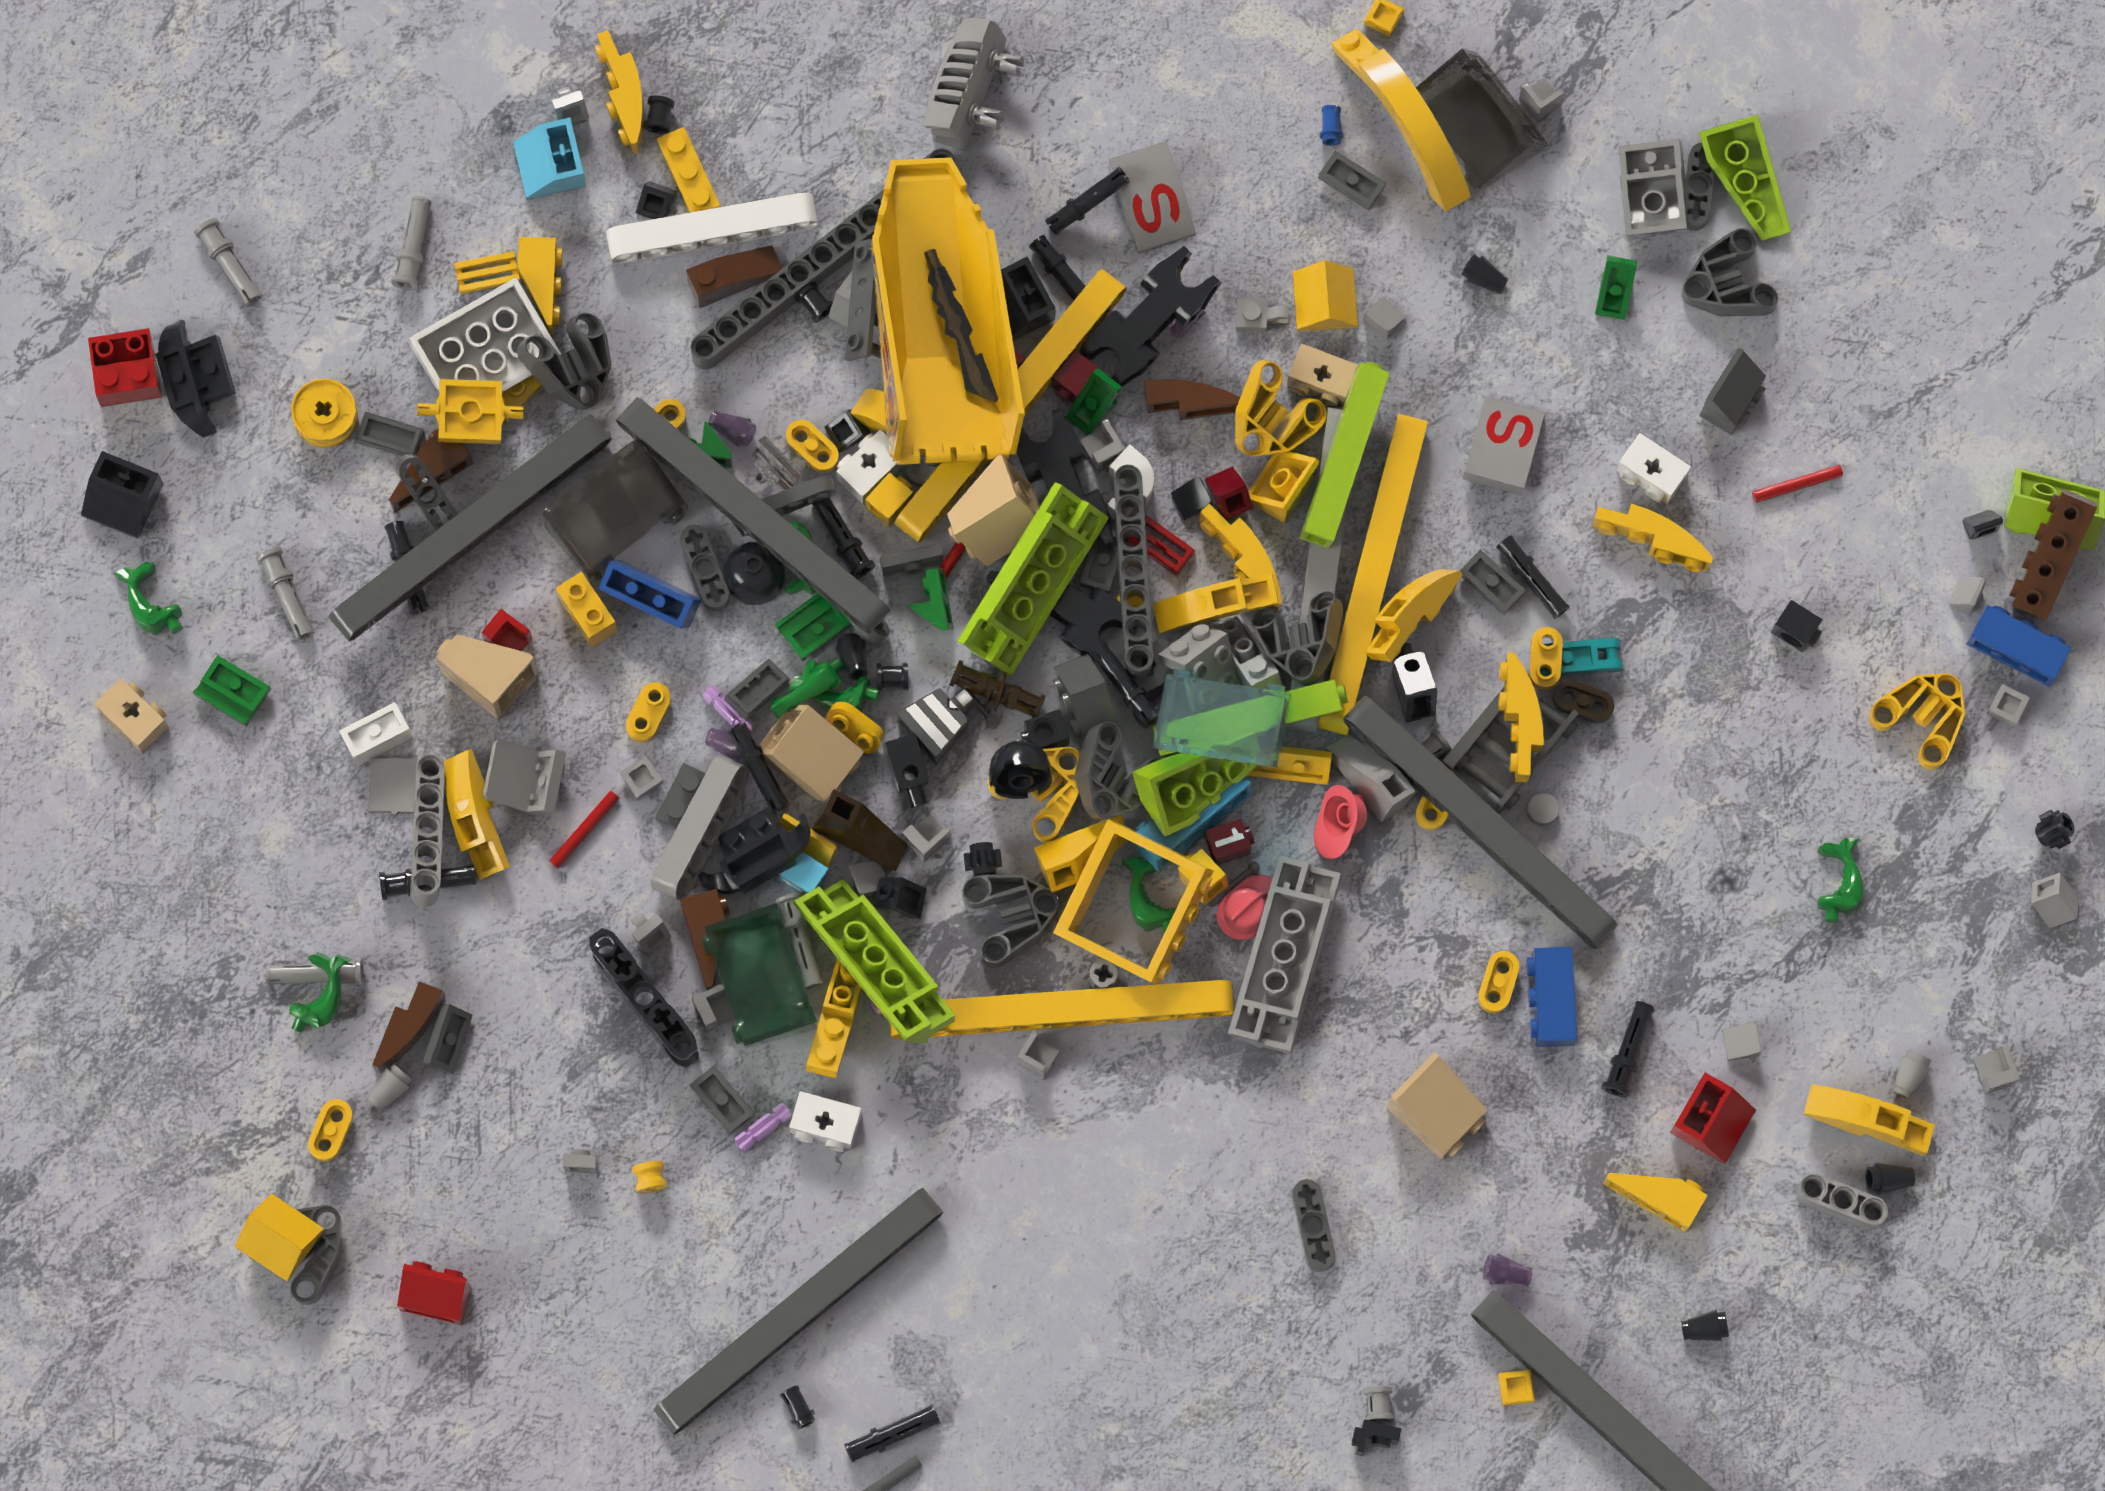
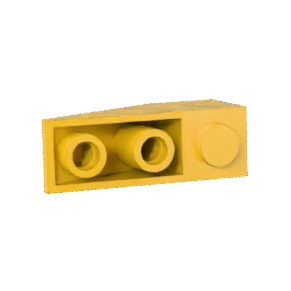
(538, 270)
(1066, 857)

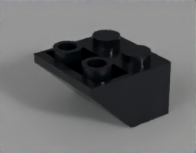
(1026, 299)
(120, 494)

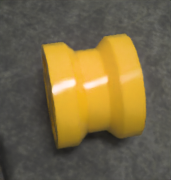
(649, 1177)

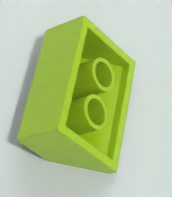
(2030, 498)

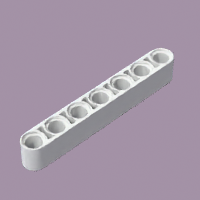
(712, 228)

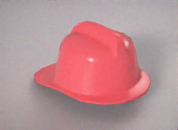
(1338, 821)
(1243, 907)

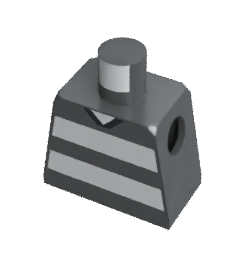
(937, 721)

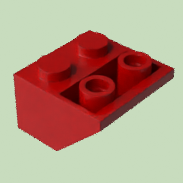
(124, 367)
(1713, 1118)
(434, 1293)

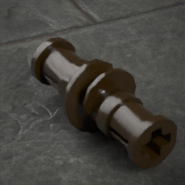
(997, 690)

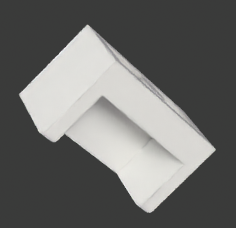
(376, 734)

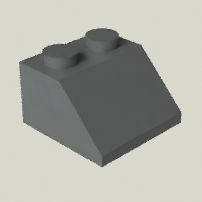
(1733, 393)

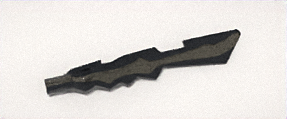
(973, 366)

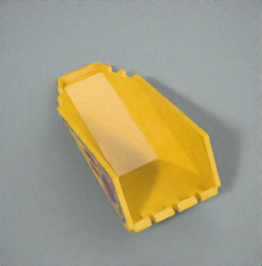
(921, 366)

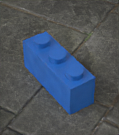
(649, 594)
(2019, 645)
(1552, 997)

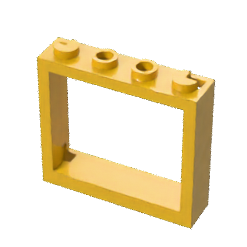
(1090, 879)

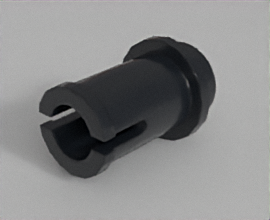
(798, 1407)

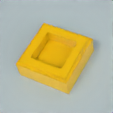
(1384, 16)
(1516, 1387)

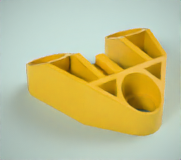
(1270, 421)
(1904, 697)
(1062, 804)

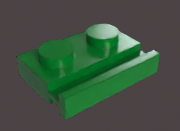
(812, 626)
(231, 690)

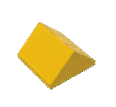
(1325, 297)
(1283, 484)
(278, 1237)

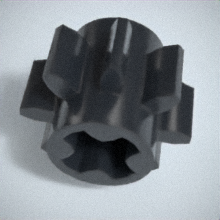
(2054, 829)
(982, 859)

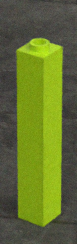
(1344, 454)
(1308, 704)

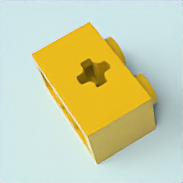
(586, 609)

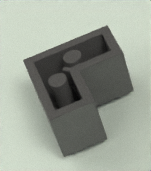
(1084, 695)

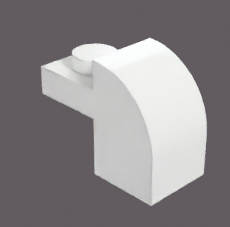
(1132, 457)

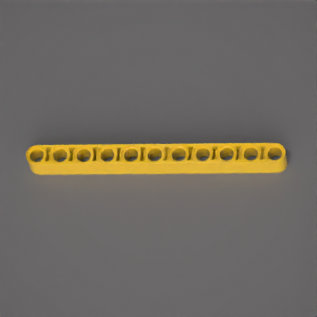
(1035, 378)
(1375, 563)
(1088, 1007)

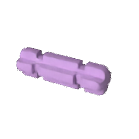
(713, 696)
(763, 1127)

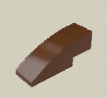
(1189, 397)
(408, 1025)

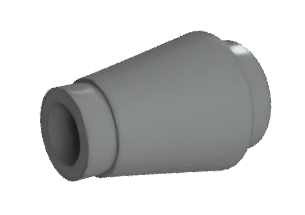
(1911, 1073)
(390, 1086)

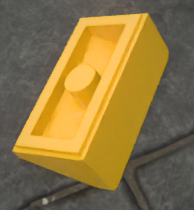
(817, 847)

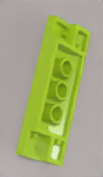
(1033, 579)
(877, 960)

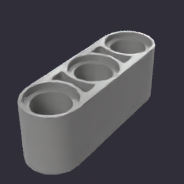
(1857, 1201)

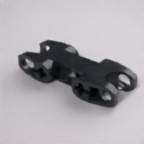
(1166, 301)
(1055, 462)
(1083, 616)
(636, 983)

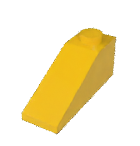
(1664, 1197)

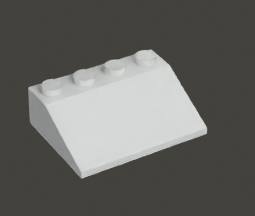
(482, 339)

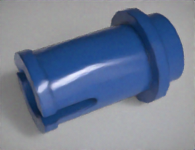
(1331, 133)

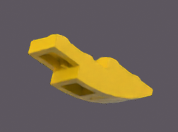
(626, 92)
(1667, 539)
(1241, 544)
(1215, 602)
(1414, 603)
(1520, 705)
(471, 816)
(835, 1023)
(1869, 1116)

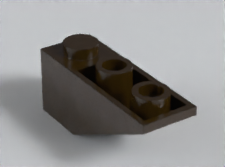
(859, 829)

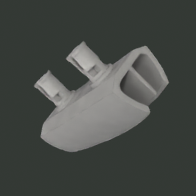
(964, 82)

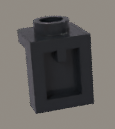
(900, 896)
(1381, 1435)

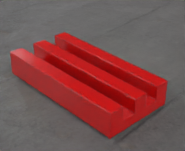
(1157, 557)

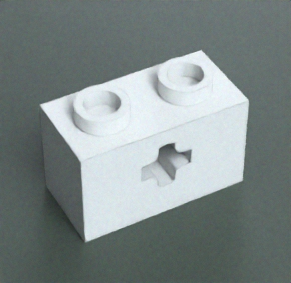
(1644, 455)
(862, 481)
(814, 1108)

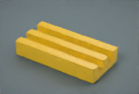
(484, 262)

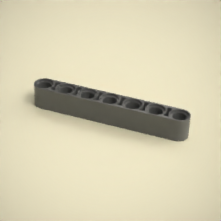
(1136, 557)

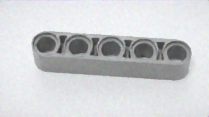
(700, 827)
(422, 843)

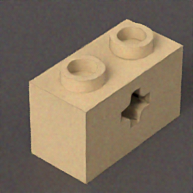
(1310, 365)
(140, 730)

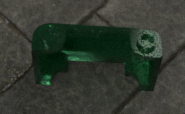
(760, 977)

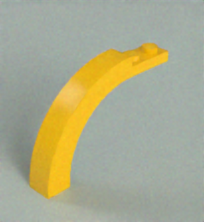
(1411, 114)

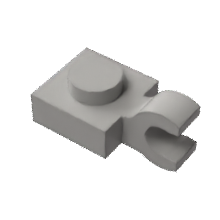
(1254, 315)

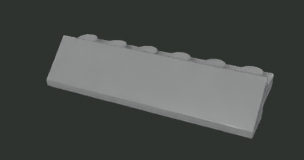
(1285, 955)

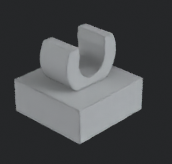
(570, 106)
(649, 933)

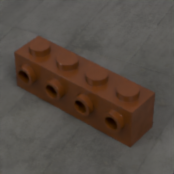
(2054, 553)

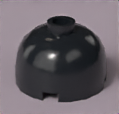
(753, 574)
(1020, 769)

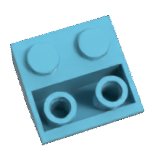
(549, 159)

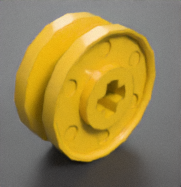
(332, 398)

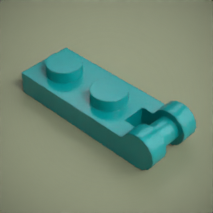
(1582, 657)

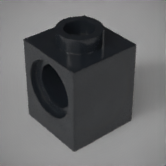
(1798, 626)
(1051, 721)

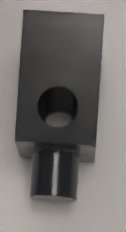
(1414, 684)
(902, 755)

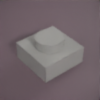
(2008, 705)
(641, 777)
(580, 1161)

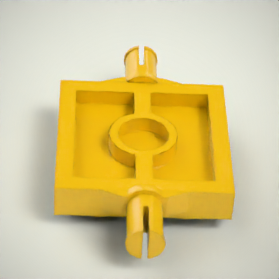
(470, 411)

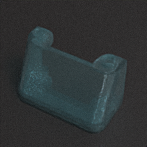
(1222, 720)

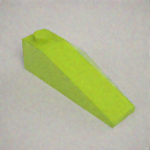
(1745, 168)
(1183, 786)

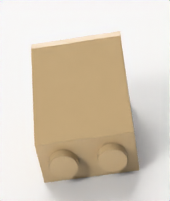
(993, 512)
(486, 671)
(810, 752)
(1437, 1107)

